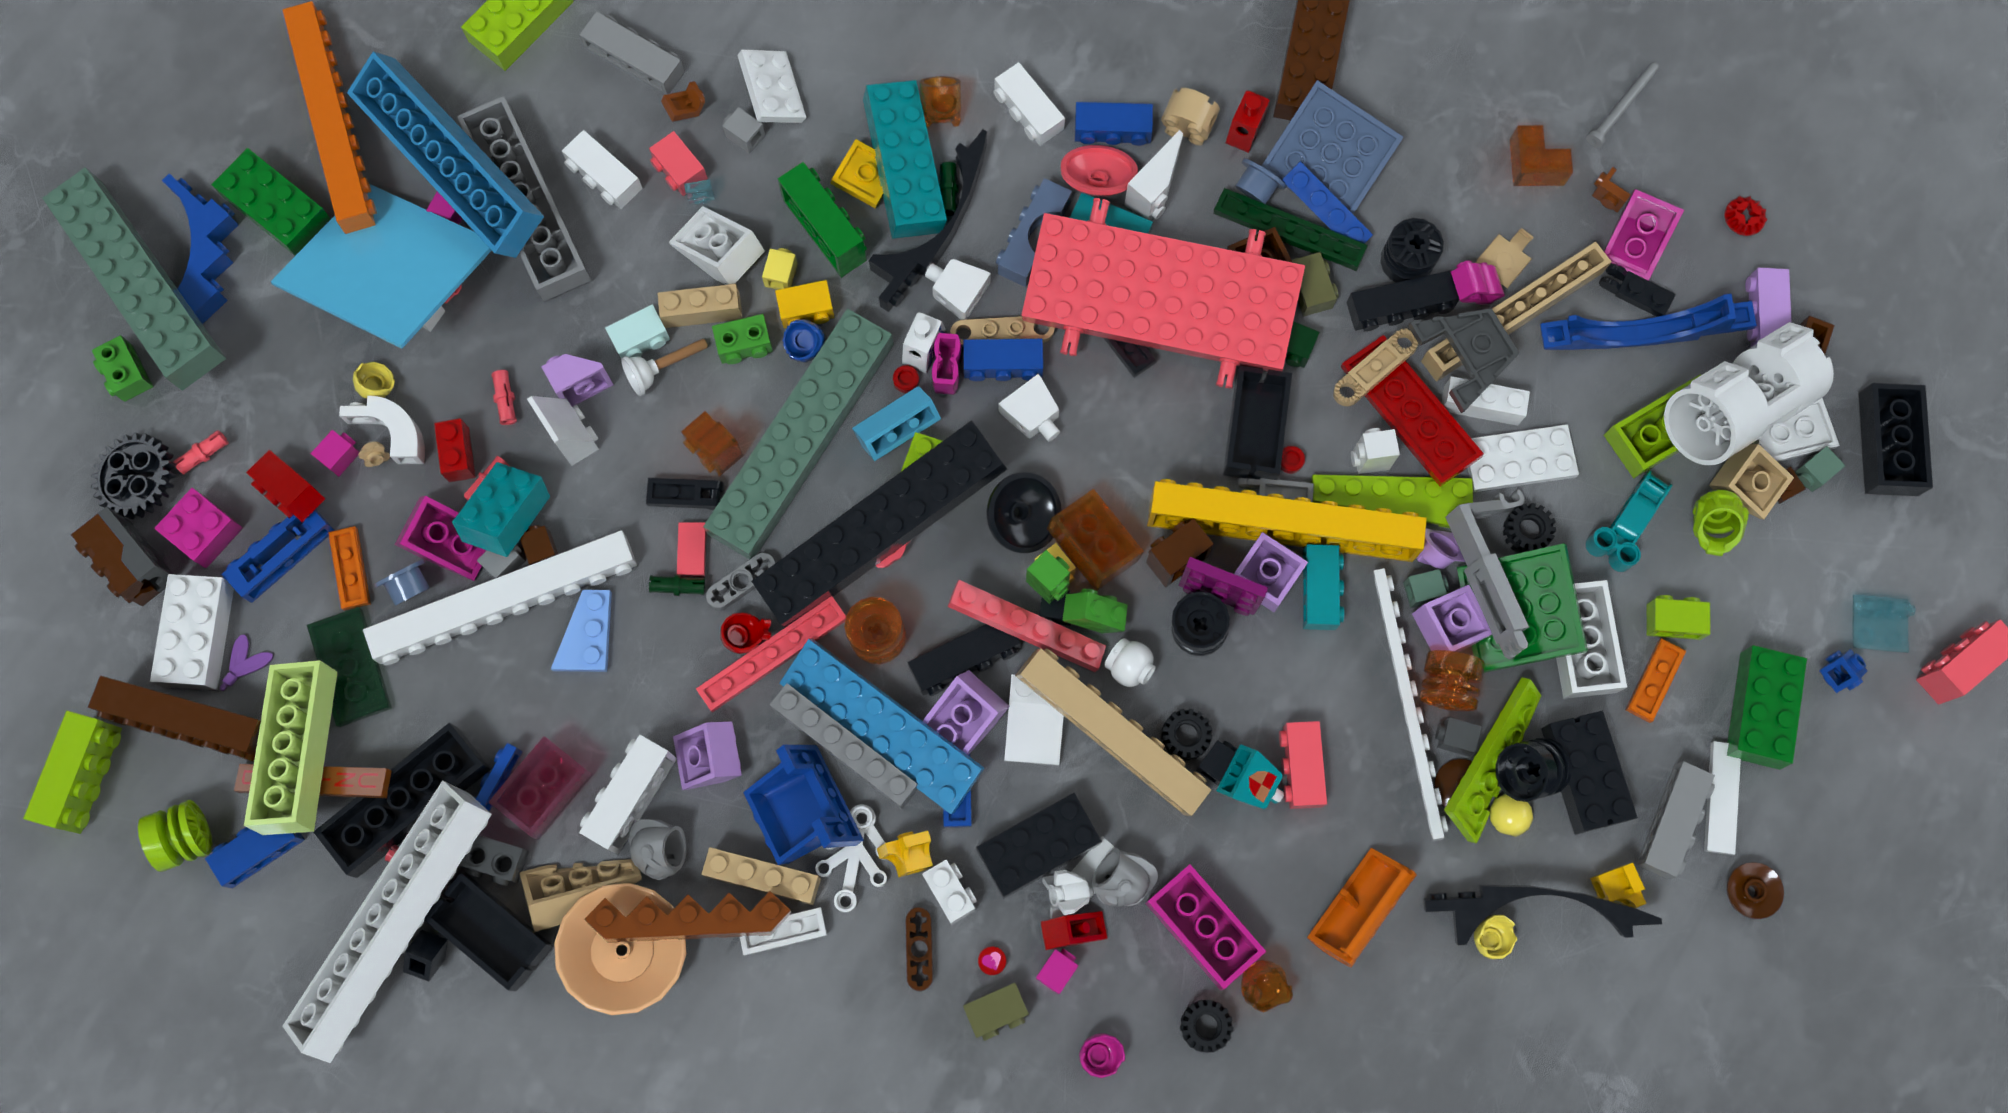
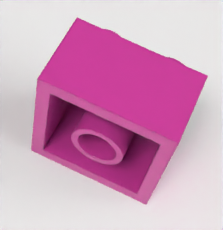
(198, 528)

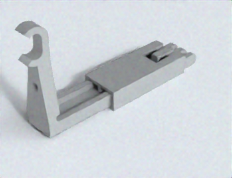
(1487, 574)

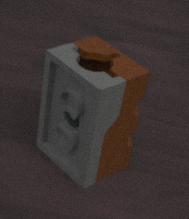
(122, 557)

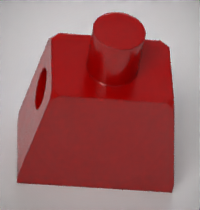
(1249, 116)

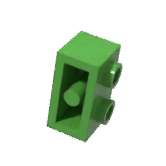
(742, 339)
(121, 369)
(1049, 577)
(1095, 612)

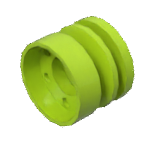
(175, 835)

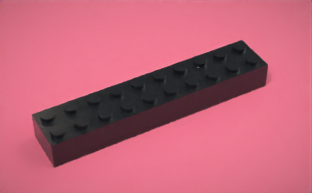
(879, 524)

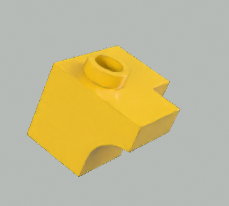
(908, 853)
(1620, 885)

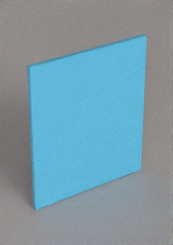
(386, 274)

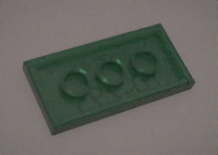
(359, 681)

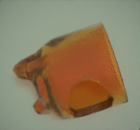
(941, 100)

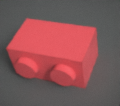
(676, 162)

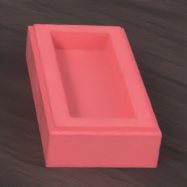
(691, 549)

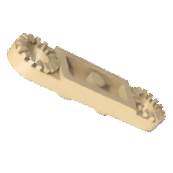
(1000, 329)
(1375, 367)

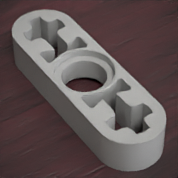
(742, 570)

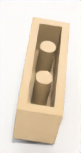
(699, 305)

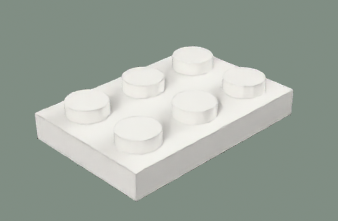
(771, 86)

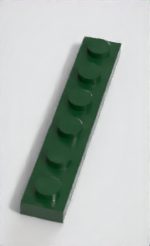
(1291, 229)

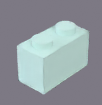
(638, 333)

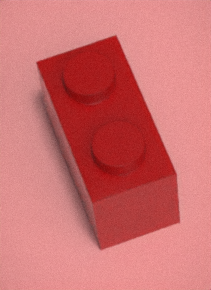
(454, 450)

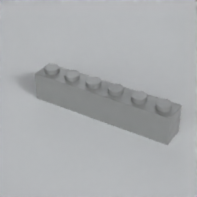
(844, 746)

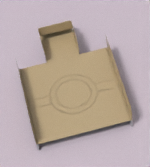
(1508, 256)

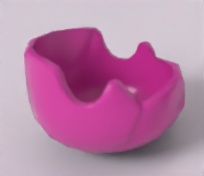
(1101, 1055)

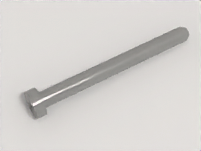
(1597, 137)

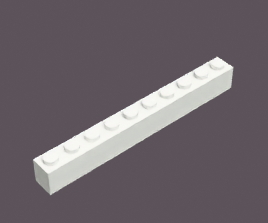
(499, 598)

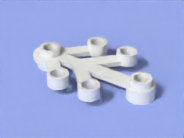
(854, 855)

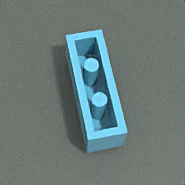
(896, 423)

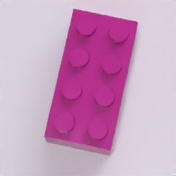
(1205, 927)

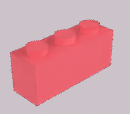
(1303, 765)

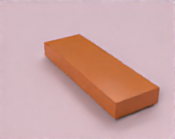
(349, 568)
(1655, 680)

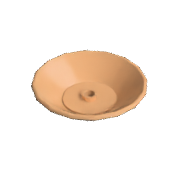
(602, 977)

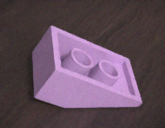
(966, 712)

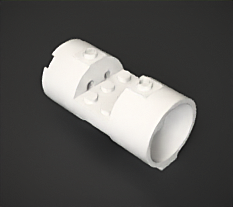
(1741, 398)

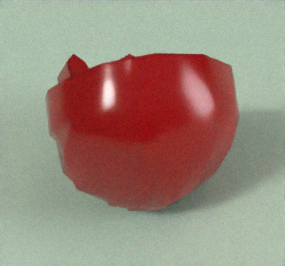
(744, 632)

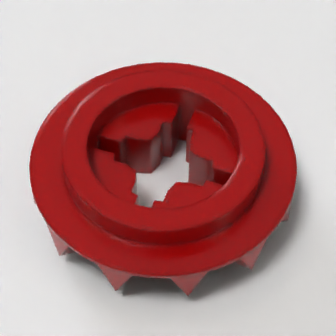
(1736, 220)

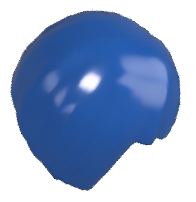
(803, 340)

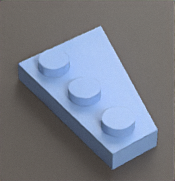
(587, 635)

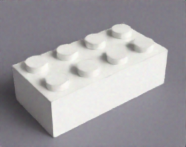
(192, 632)
(1600, 668)
(627, 794)

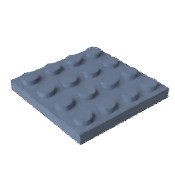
(1336, 144)

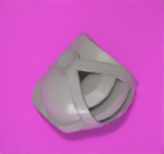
(657, 848)
(1123, 878)

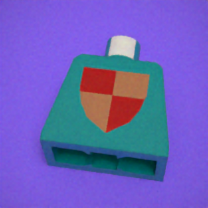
(1251, 779)

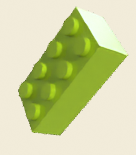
(510, 27)
(1642, 437)
(73, 773)

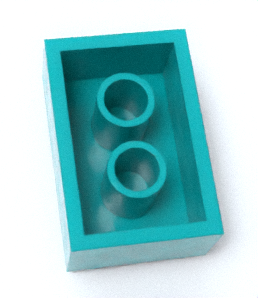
(501, 509)

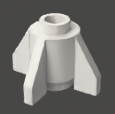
(1067, 892)

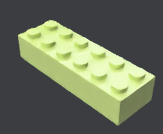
(291, 748)

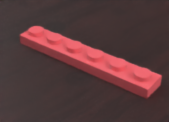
(1026, 626)
(771, 654)

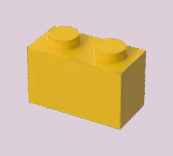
(805, 302)

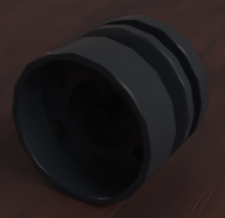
(1411, 250)
(1200, 608)
(1533, 769)

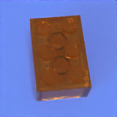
(1094, 539)

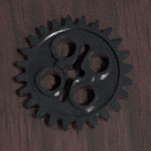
(131, 458)

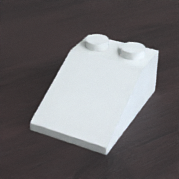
(1150, 186)
(718, 245)
(565, 427)
(1032, 727)

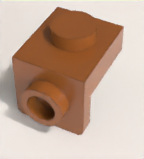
(684, 103)
(1609, 193)

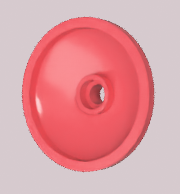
(1098, 170)

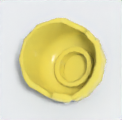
(373, 380)
(1510, 816)
(1495, 937)

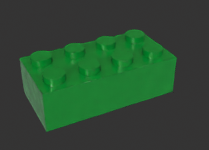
(271, 201)
(823, 219)
(1766, 707)

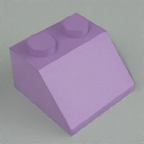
(576, 377)
(1452, 621)
(707, 755)

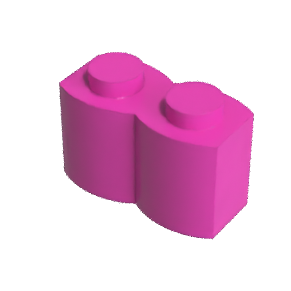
(1477, 283)
(946, 363)

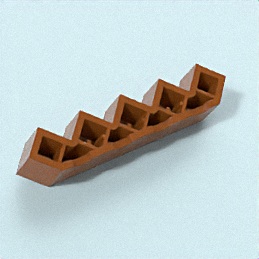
(688, 920)

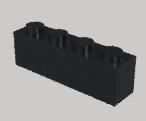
(1402, 301)
(964, 653)

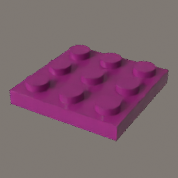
(1230, 588)

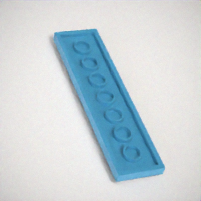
(884, 725)

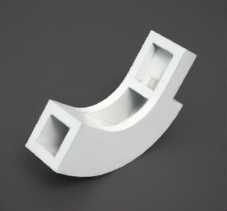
(406, 437)

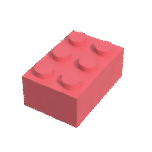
(1966, 662)

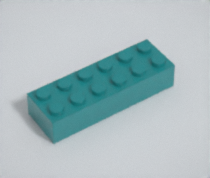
(904, 159)

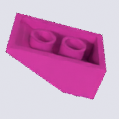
(1642, 233)
(434, 538)

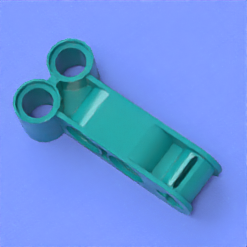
(1629, 524)

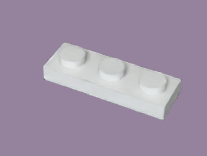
(795, 929)

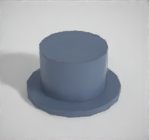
(1258, 182)
(405, 583)

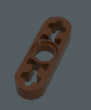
(925, 927)

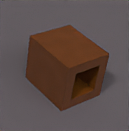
(538, 544)

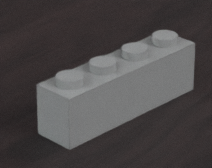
(632, 53)
(1676, 820)

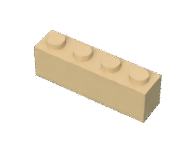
(761, 876)

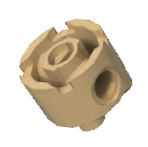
(1190, 114)

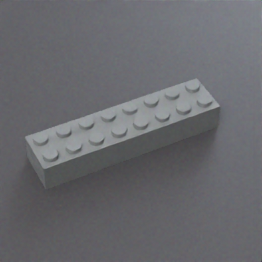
(550, 251)

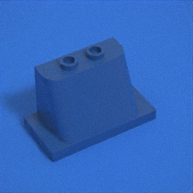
(801, 806)

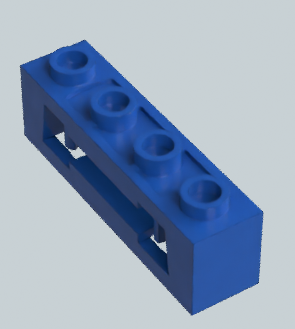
(276, 553)

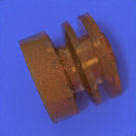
(867, 618)
(1452, 680)

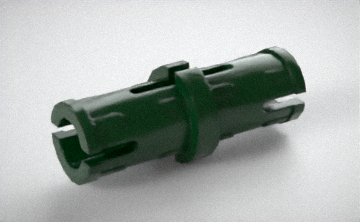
(948, 187)
(676, 585)

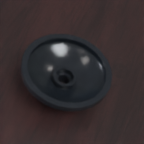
(1036, 506)

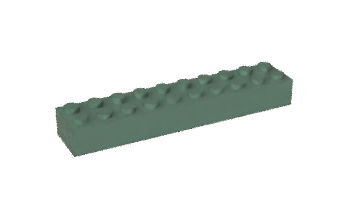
(134, 279)
(799, 435)

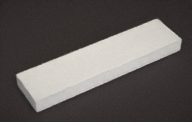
(1723, 803)

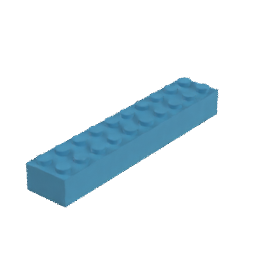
(445, 155)

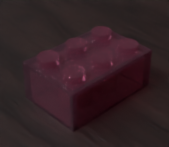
(540, 788)

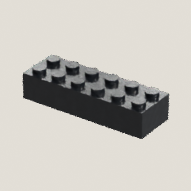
(371, 826)

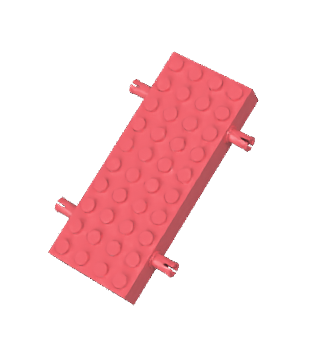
(1162, 293)

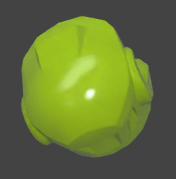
(1718, 514)

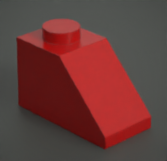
(1073, 930)

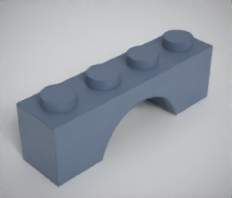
(1018, 258)

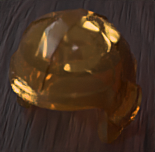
(1265, 986)

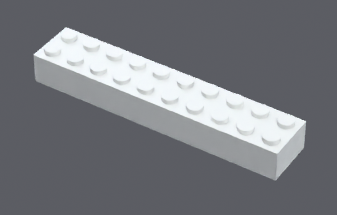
(386, 922)

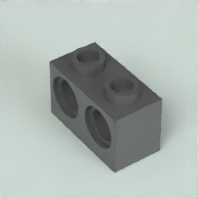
(494, 854)

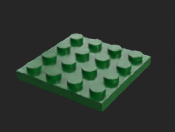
(1549, 603)

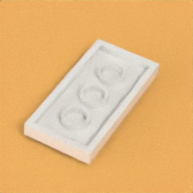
(1523, 458)

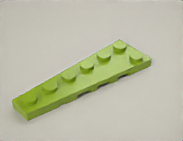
(1395, 493)
(1479, 784)

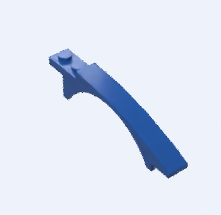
(1707, 319)

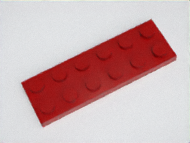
(1420, 420)

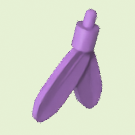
(240, 665)

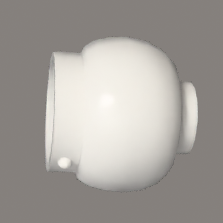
(1130, 663)

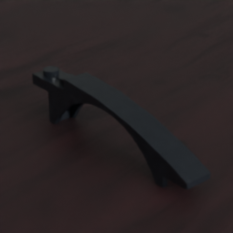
(904, 267)
(1472, 909)

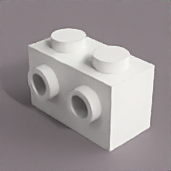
(1375, 451)
(948, 891)

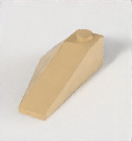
(554, 891)

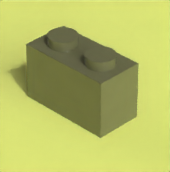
(1316, 289)
(996, 1011)

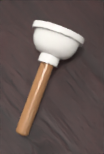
(641, 372)

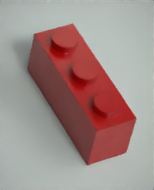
(284, 487)

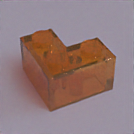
(1533, 163)
(713, 444)

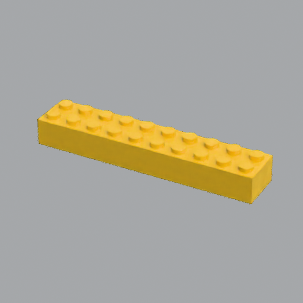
(1288, 520)

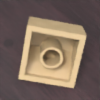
(1754, 478)

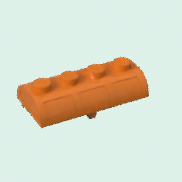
(1361, 907)

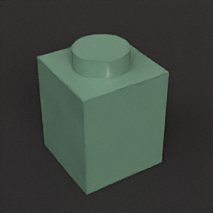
(1819, 469)
(1425, 587)

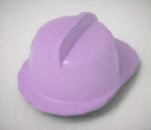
(1439, 549)

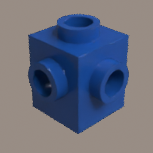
(1844, 670)

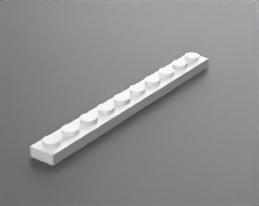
(1412, 714)

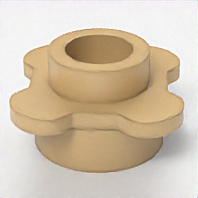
(373, 454)

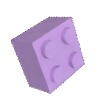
(1272, 567)

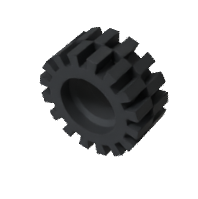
(1530, 512)
(1190, 718)
(1223, 1020)

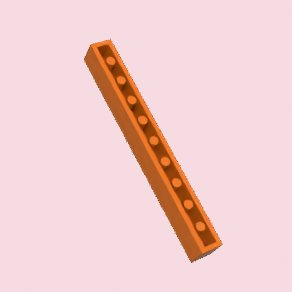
(329, 118)

